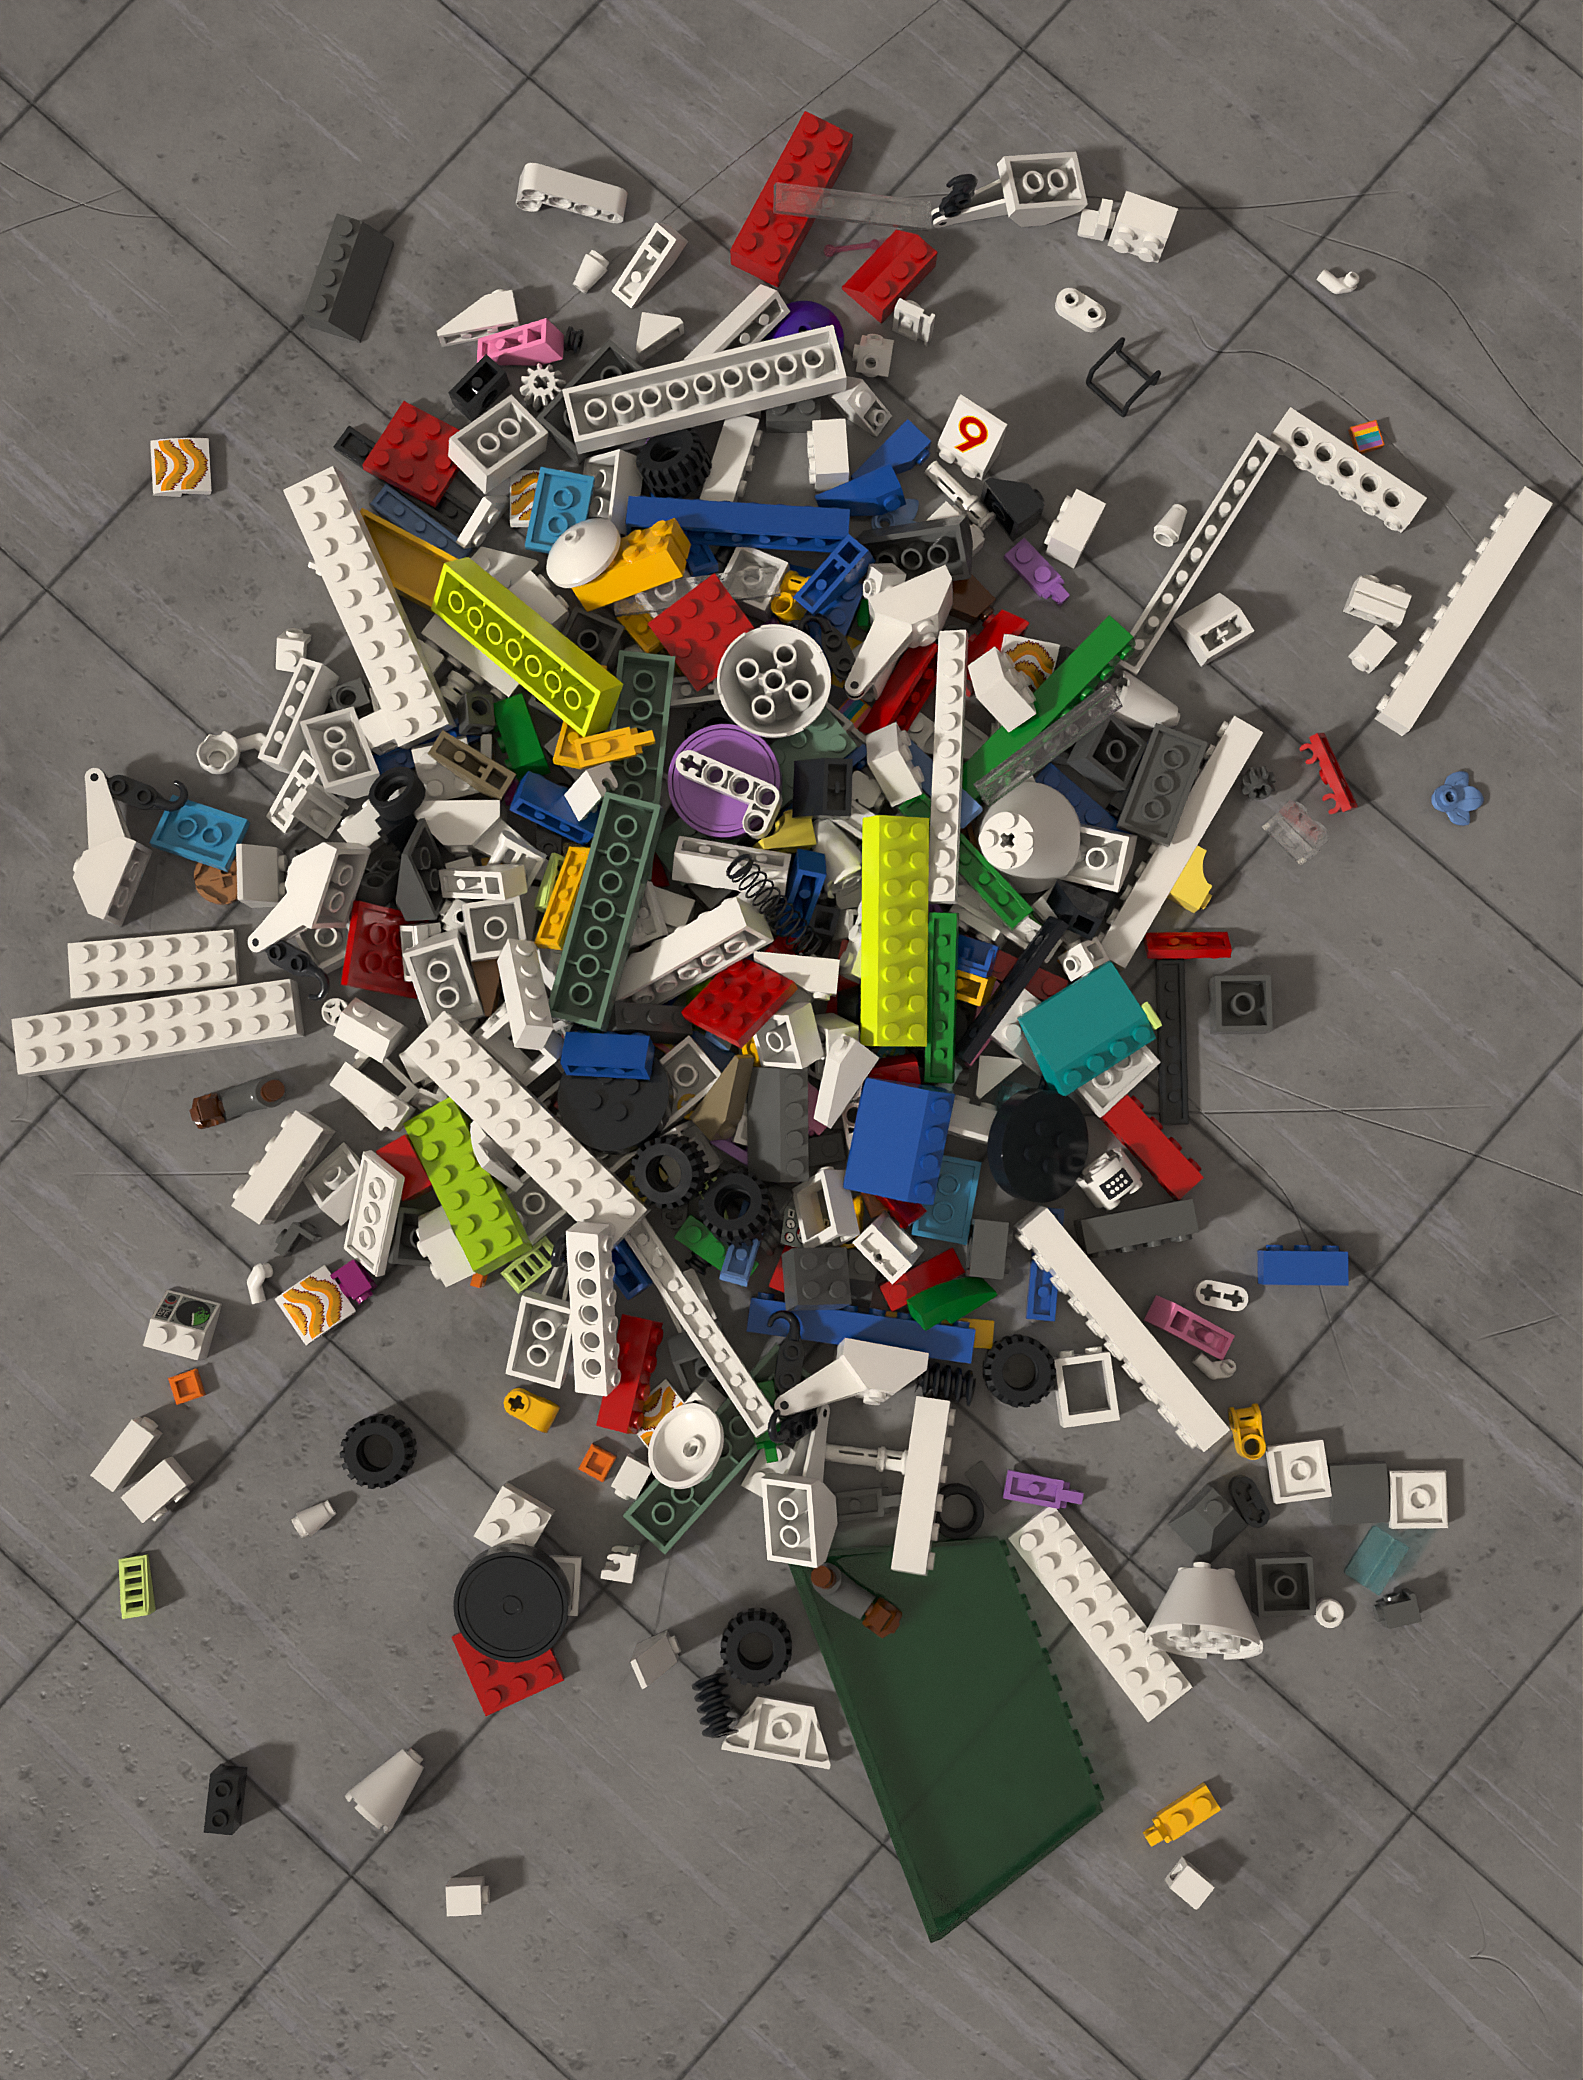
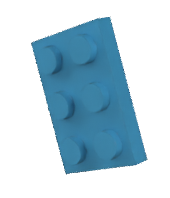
(558, 504)
(200, 834)
(953, 1202)

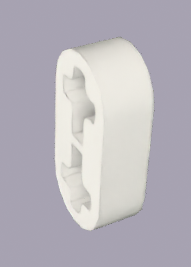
(1218, 1301)

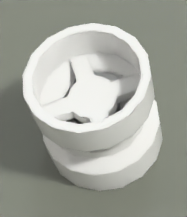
(456, 688)

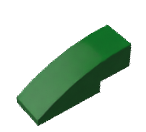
(949, 1301)

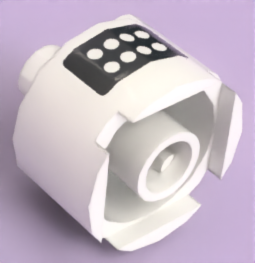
(1109, 1179)

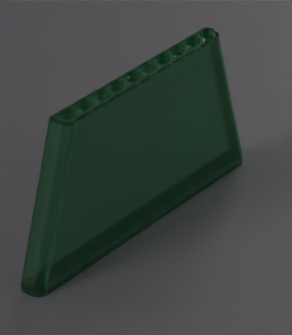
(955, 1722)

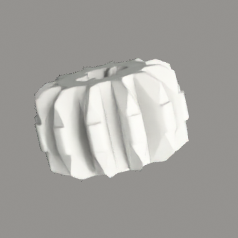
(545, 378)

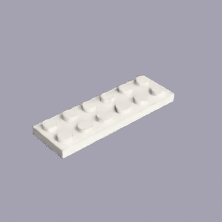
(153, 964)

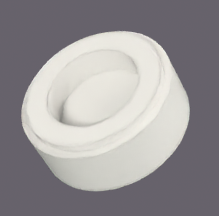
(1329, 1612)

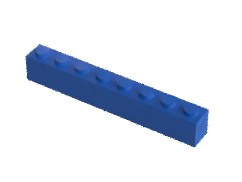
(744, 523)
(831, 1326)

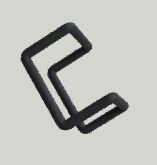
(1149, 380)

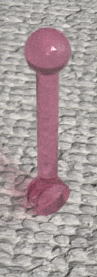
(829, 249)

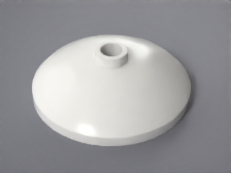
(583, 552)
(675, 1444)

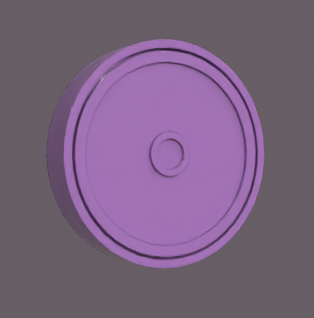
(707, 809)

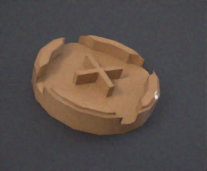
(215, 884)

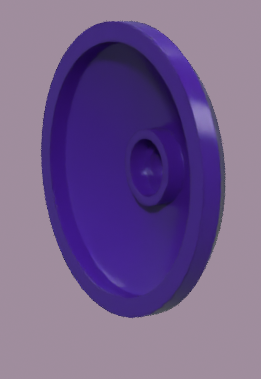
(806, 316)

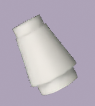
(590, 271)
(1170, 526)
(313, 1518)

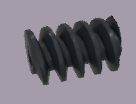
(947, 1382)
(714, 1706)

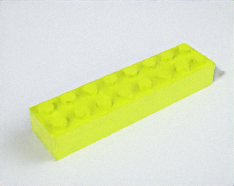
(526, 646)
(894, 931)

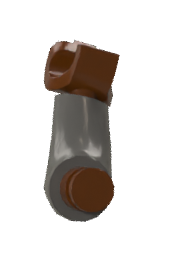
(241, 1099)
(853, 1599)

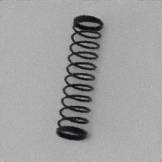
(744, 871)

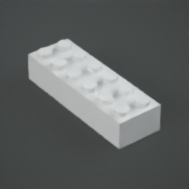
(694, 953)

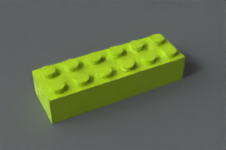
(468, 1193)

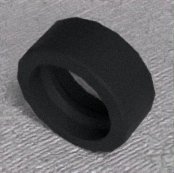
(406, 802)
(978, 1515)

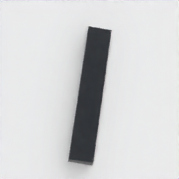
(449, 509)
(1010, 989)
(1172, 1042)

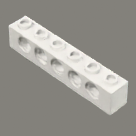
(1360, 468)
(585, 1320)

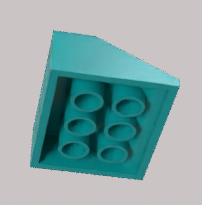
(1085, 1029)

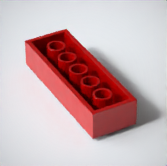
(809, 159)

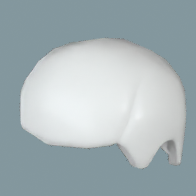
(219, 753)

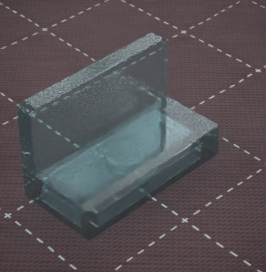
(1376, 1560)

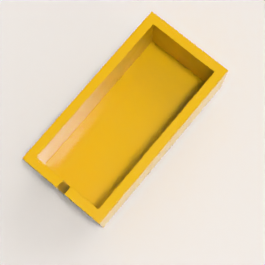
(409, 561)
(642, 562)

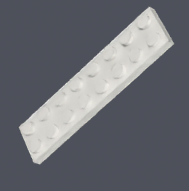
(1099, 1612)

